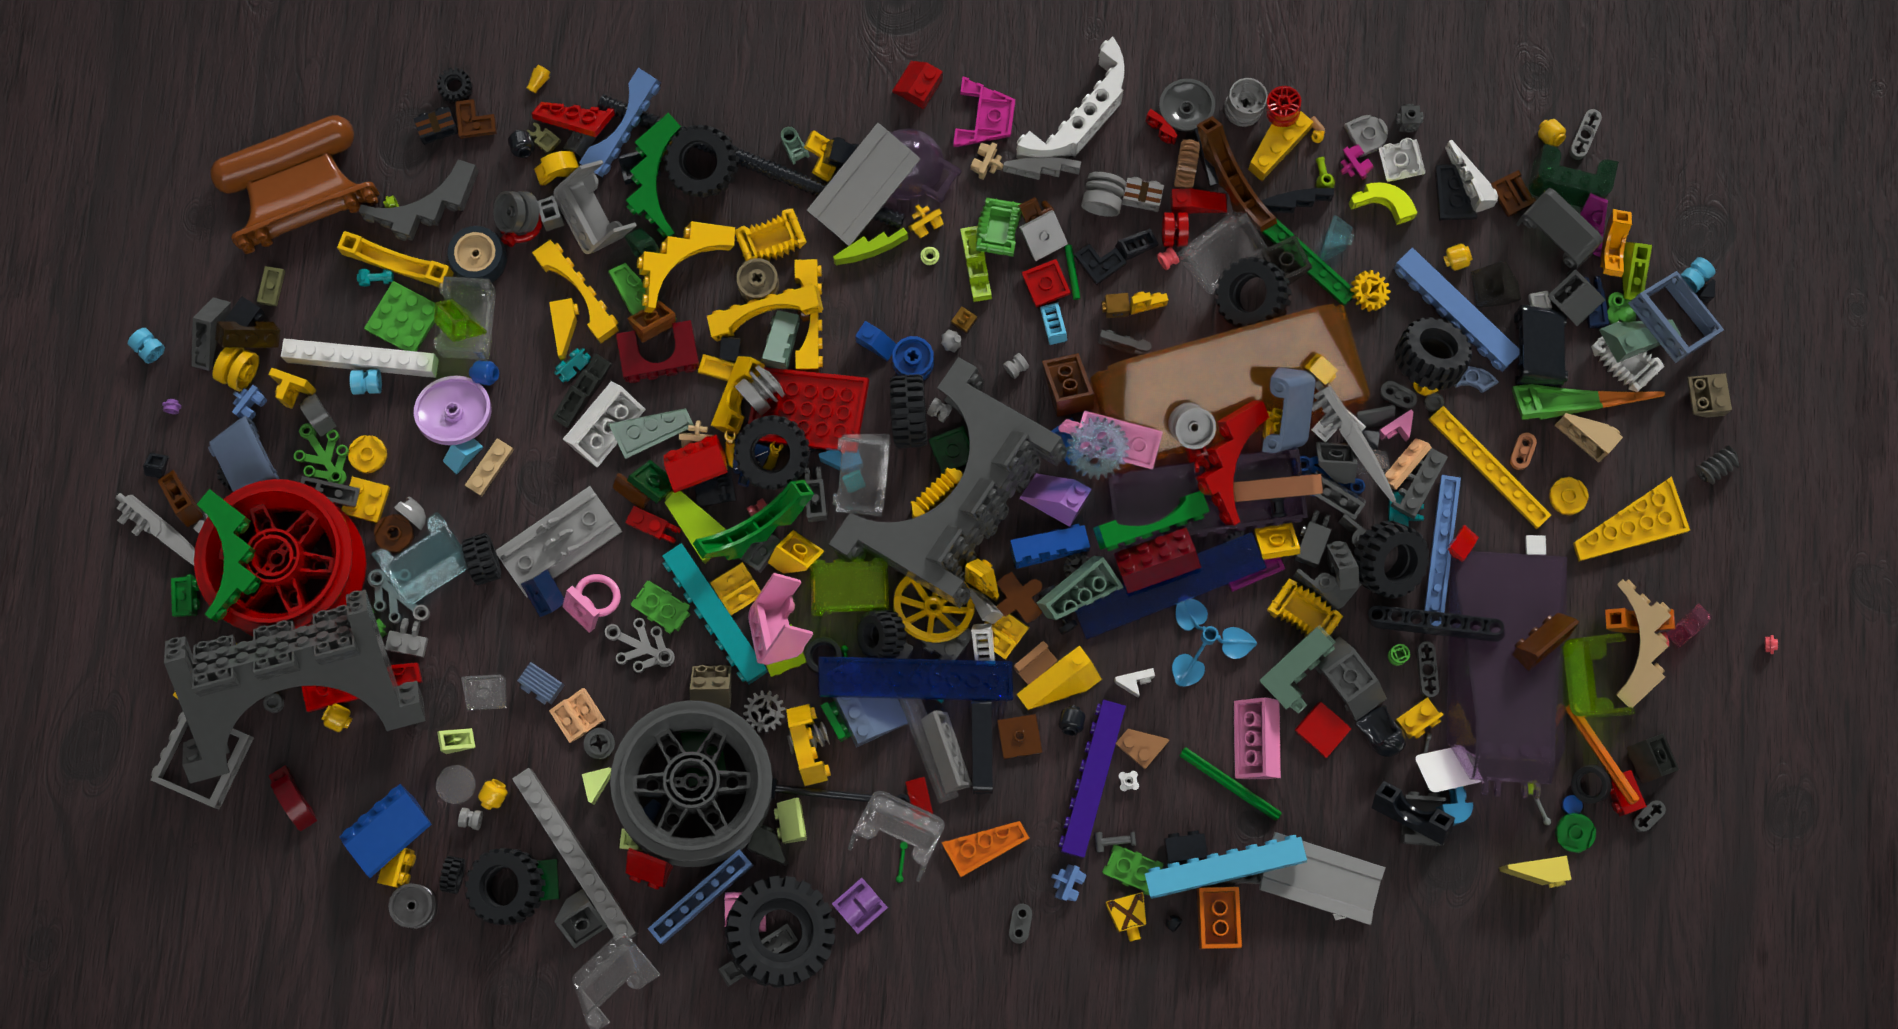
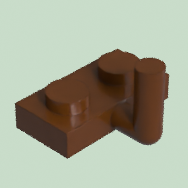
(1031, 210)

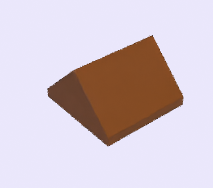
(651, 324)

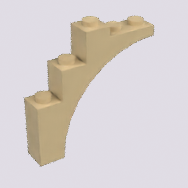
(1649, 618)

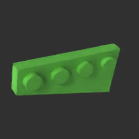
(629, 287)

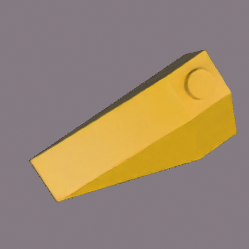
(982, 577)
(1065, 678)

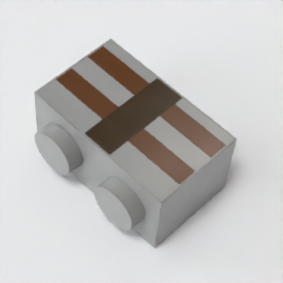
(1143, 194)

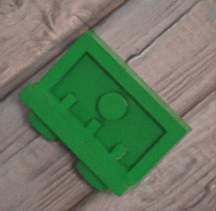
(184, 596)

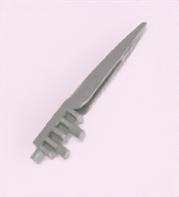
(1350, 431)
(153, 524)

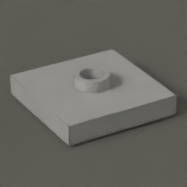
(1043, 235)

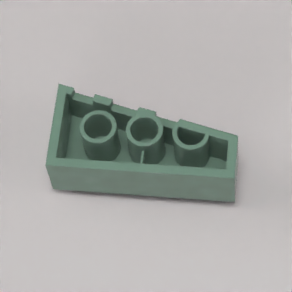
(1081, 588)

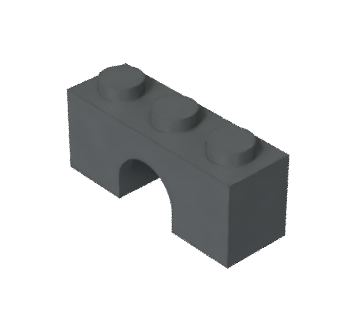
(1343, 565)

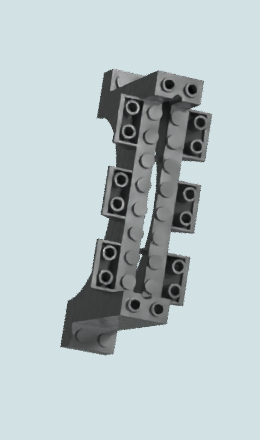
(999, 463)
(227, 678)

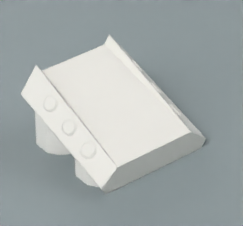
(1402, 160)

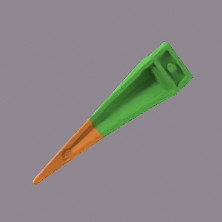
(1551, 402)

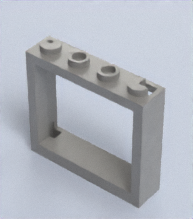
(225, 780)

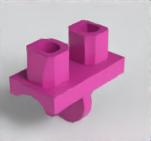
(1361, 168)

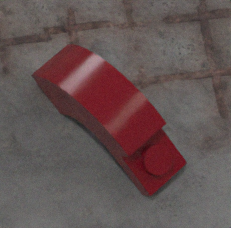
(291, 799)

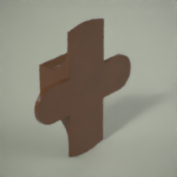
(1019, 597)

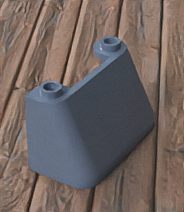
(1298, 390)
(242, 455)

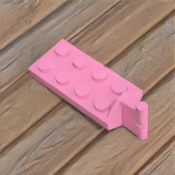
(1142, 440)

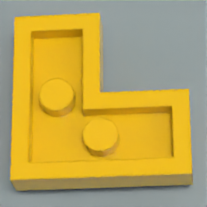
(817, 144)
(1145, 301)

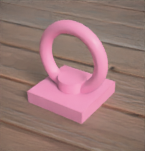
(582, 608)

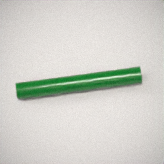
(1072, 272)

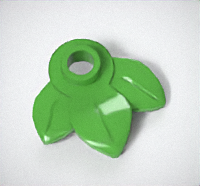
(1619, 311)

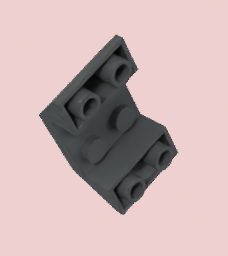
(1351, 679)

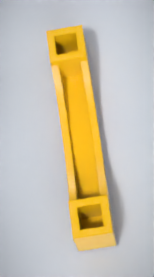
(371, 253)
(551, 259)
(728, 321)
(808, 356)

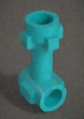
(364, 277)

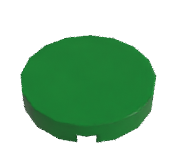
(1575, 832)

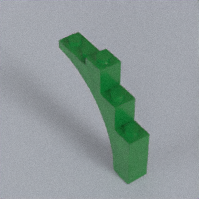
(652, 145)
(759, 527)
(236, 553)

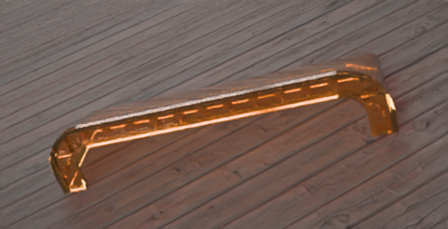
(1229, 372)

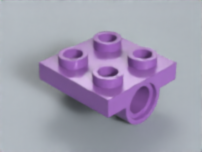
(859, 905)

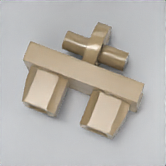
(982, 167)
(687, 438)

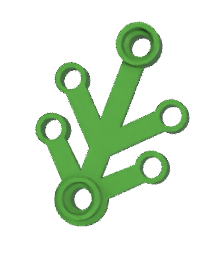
(323, 457)

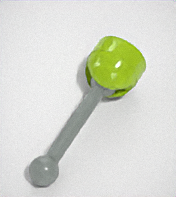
(1547, 821)

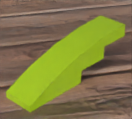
(863, 249)
(975, 265)

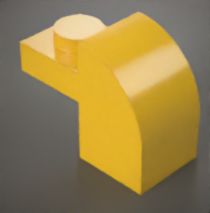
(556, 165)

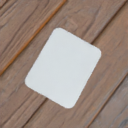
(1442, 770)

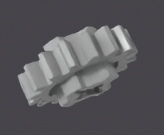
(773, 714)

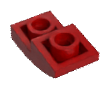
(1166, 131)
(1462, 543)

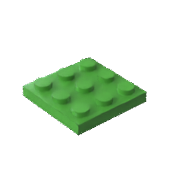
(402, 318)

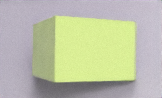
(456, 740)
(595, 783)

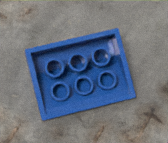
(385, 830)

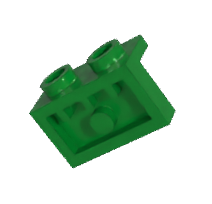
(836, 721)

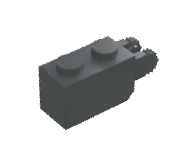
(816, 506)

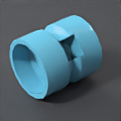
(1699, 273)
(146, 345)
(365, 381)

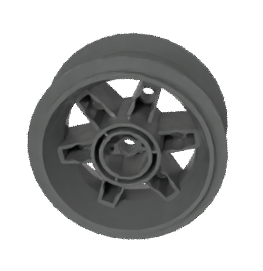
(659, 729)

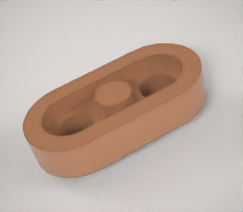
(1523, 452)

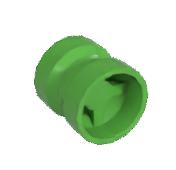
(1395, 657)

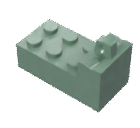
(1292, 667)

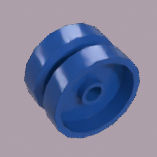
(913, 348)

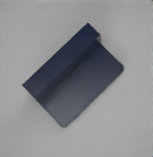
(543, 593)

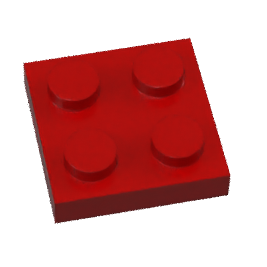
(1046, 283)

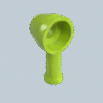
(1320, 183)

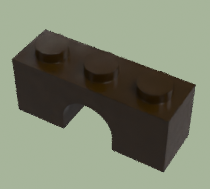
(237, 336)

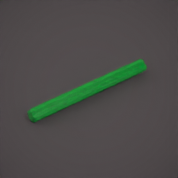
(1230, 784)

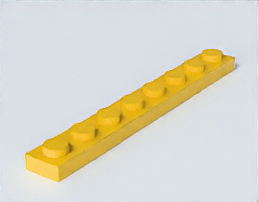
(1489, 467)

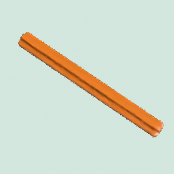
(1604, 757)

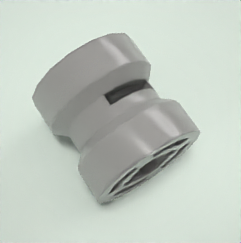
(1015, 366)
(939, 410)
(470, 818)

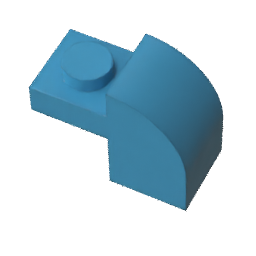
(1458, 807)

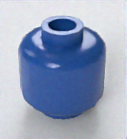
(484, 372)

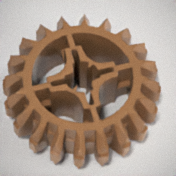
(1186, 164)

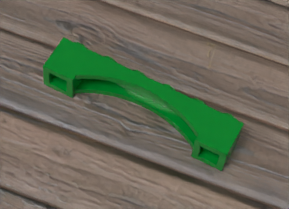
(1190, 506)

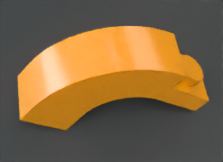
(1614, 242)

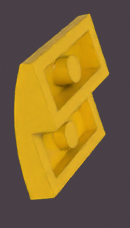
(736, 588)
(1007, 634)

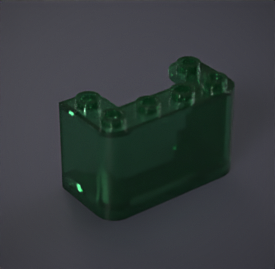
(1570, 183)

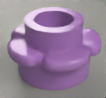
(171, 406)

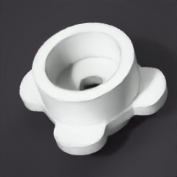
(1124, 784)

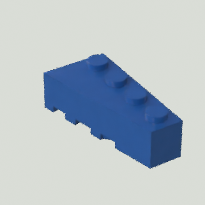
(1049, 546)

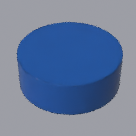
(1572, 804)

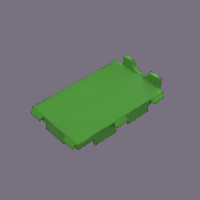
(661, 607)
(1130, 868)

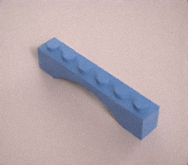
(641, 90)

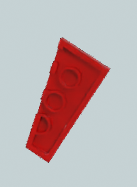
(574, 118)

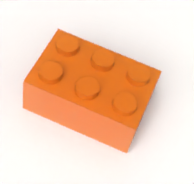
(1219, 918)

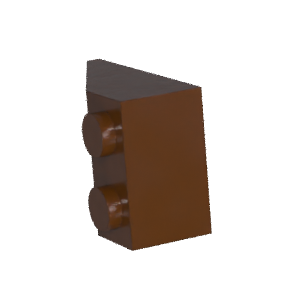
(1068, 385)

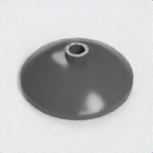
(1190, 95)

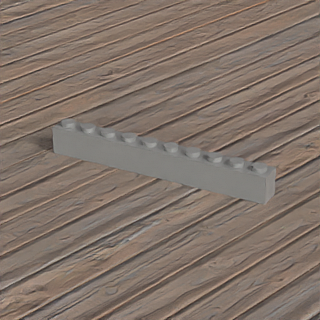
(573, 853)

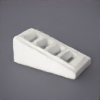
(981, 632)

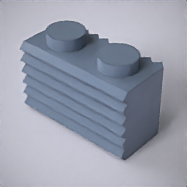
(540, 683)

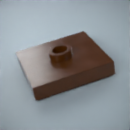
(1019, 736)

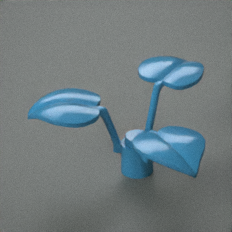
(1235, 642)

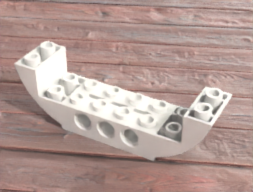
(1088, 117)

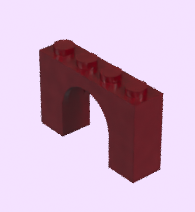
(683, 358)

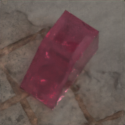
(1689, 625)

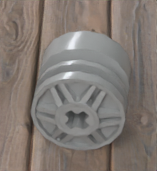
(1247, 93)
(1103, 194)
(760, 390)

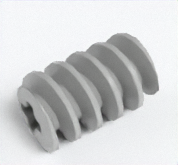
(819, 735)

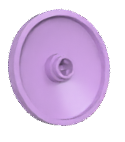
(452, 410)

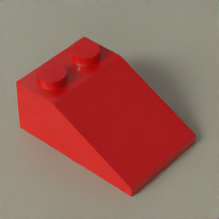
(647, 868)

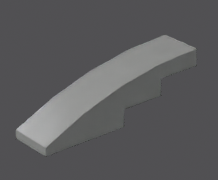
(1046, 165)

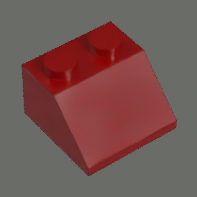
(919, 83)

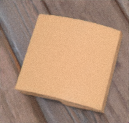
(577, 715)

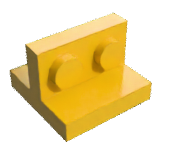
(289, 387)

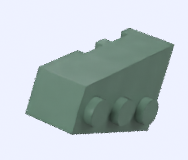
(781, 340)

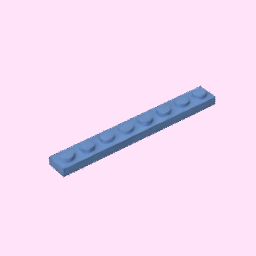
(1442, 536)

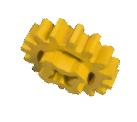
(1370, 290)

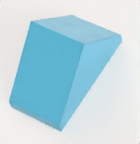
(461, 454)

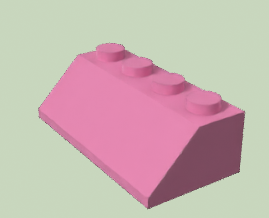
(1257, 738)

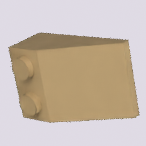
(1592, 436)

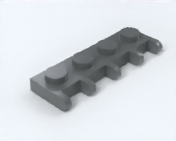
(1420, 484)

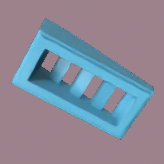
(1058, 334)

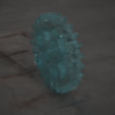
(1089, 434)

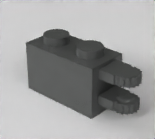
(1313, 541)

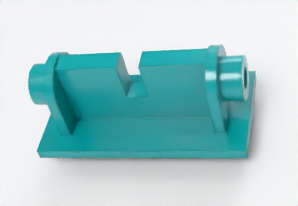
(577, 359)

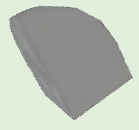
(412, 511)

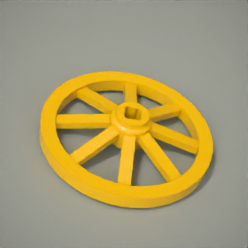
(933, 602)

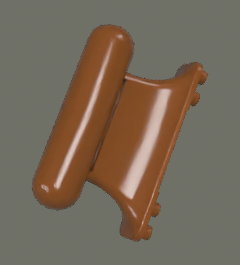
(292, 180)

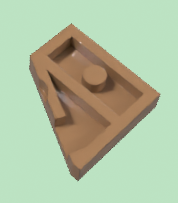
(1141, 746)

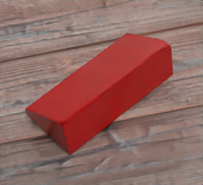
(919, 794)

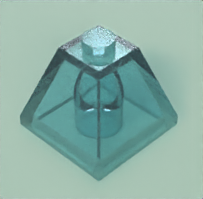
(1336, 238)

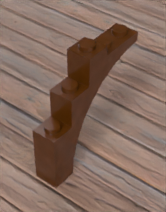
(1230, 176)

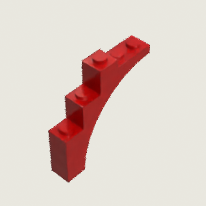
(1224, 456)

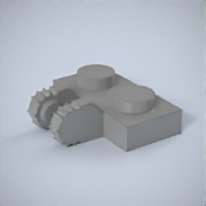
(406, 643)

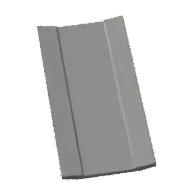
(863, 184)
(559, 538)
(1328, 882)

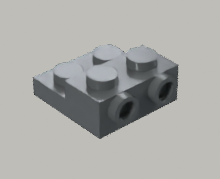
(949, 649)

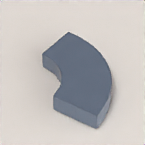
(1478, 379)

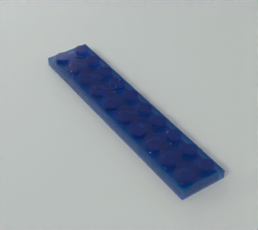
(1219, 567)
(915, 679)

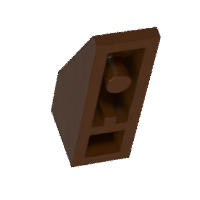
(180, 499)

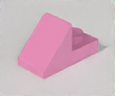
(1401, 424)

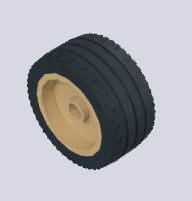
(477, 254)

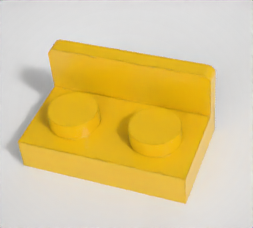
(1418, 718)

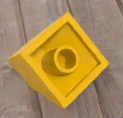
(794, 554)

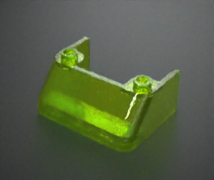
(1580, 676)

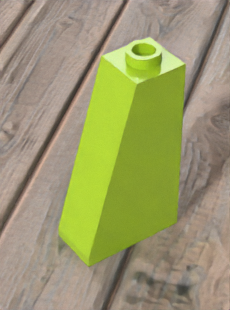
(691, 518)

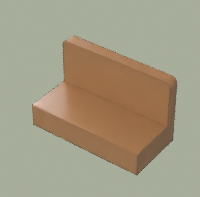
(1035, 663)

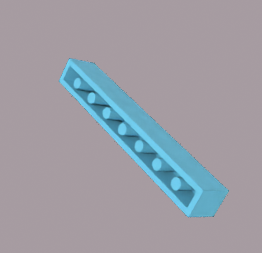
(1226, 867)

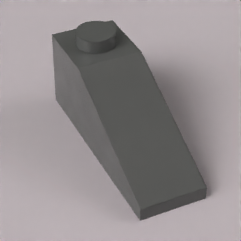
(336, 493)

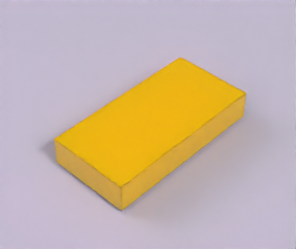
(715, 367)

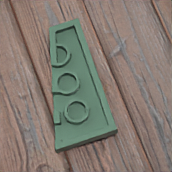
(646, 431)

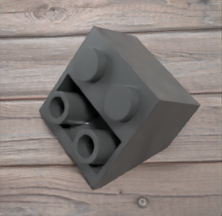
(1576, 297)

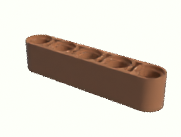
(1277, 487)

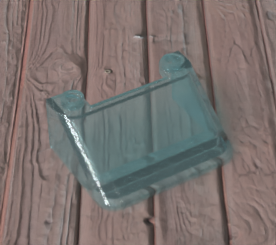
(425, 563)

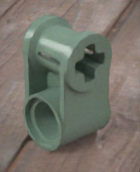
(794, 147)

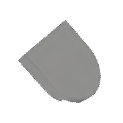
(1367, 132)

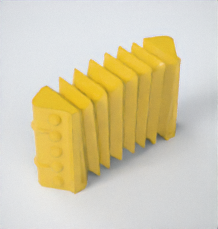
(771, 239)
(936, 493)
(1303, 609)

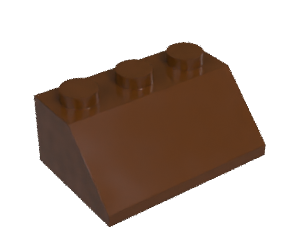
(1544, 640)

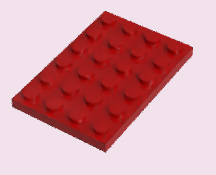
(819, 404)

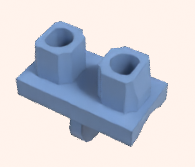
(246, 400)
(1065, 881)

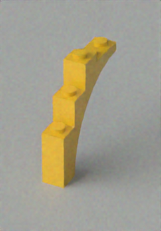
(699, 238)

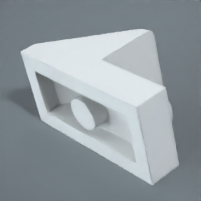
(1129, 681)

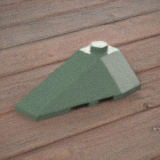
(1630, 338)

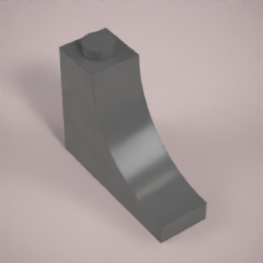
(205, 330)

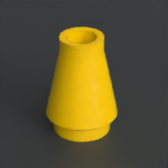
(538, 78)

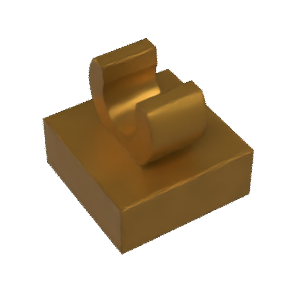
(964, 319)

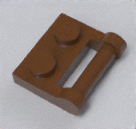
(1508, 196)

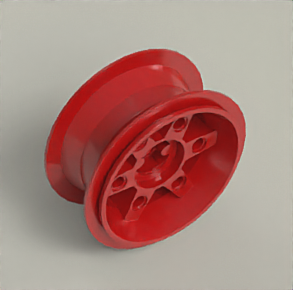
(259, 504)

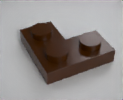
(472, 125)

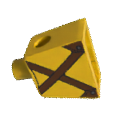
(1128, 914)

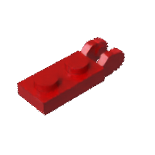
(651, 524)

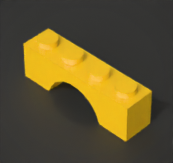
(729, 409)

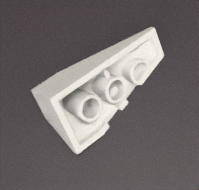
(1475, 184)

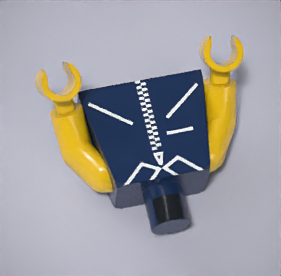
(764, 455)

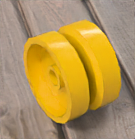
(235, 368)

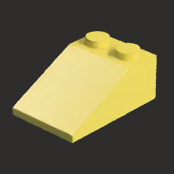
(1543, 872)

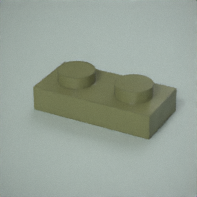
(271, 286)

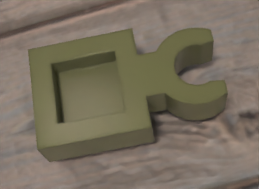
(545, 140)

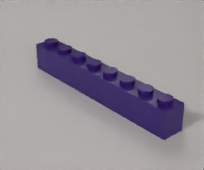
(1093, 779)

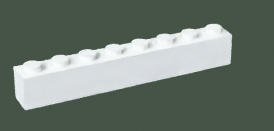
(359, 358)

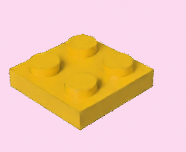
(370, 500)
(1277, 541)

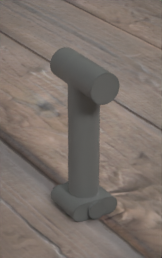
(1100, 842)

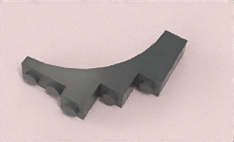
(450, 194)

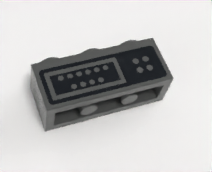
(1340, 497)

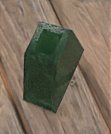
(640, 241)

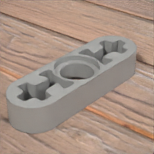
(1579, 139)

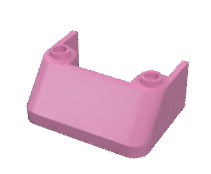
(769, 624)

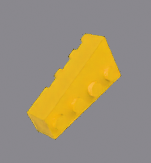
(1277, 145)

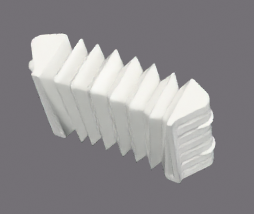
(1634, 370)

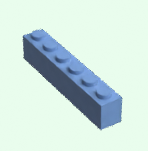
(700, 897)

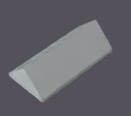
(946, 751)

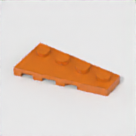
(979, 848)

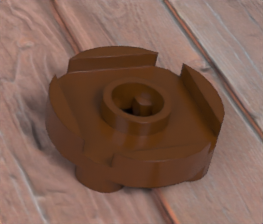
(392, 522)

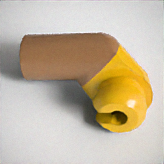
(1318, 130)

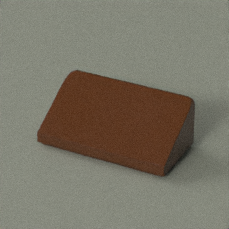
(628, 491)

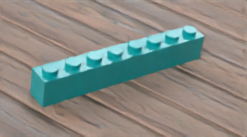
(715, 614)

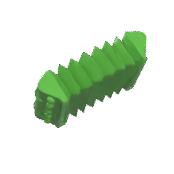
(998, 227)

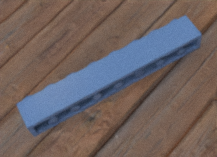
(1456, 309)

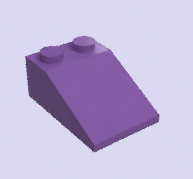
(1056, 496)

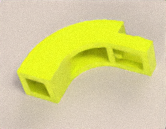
(1388, 195)

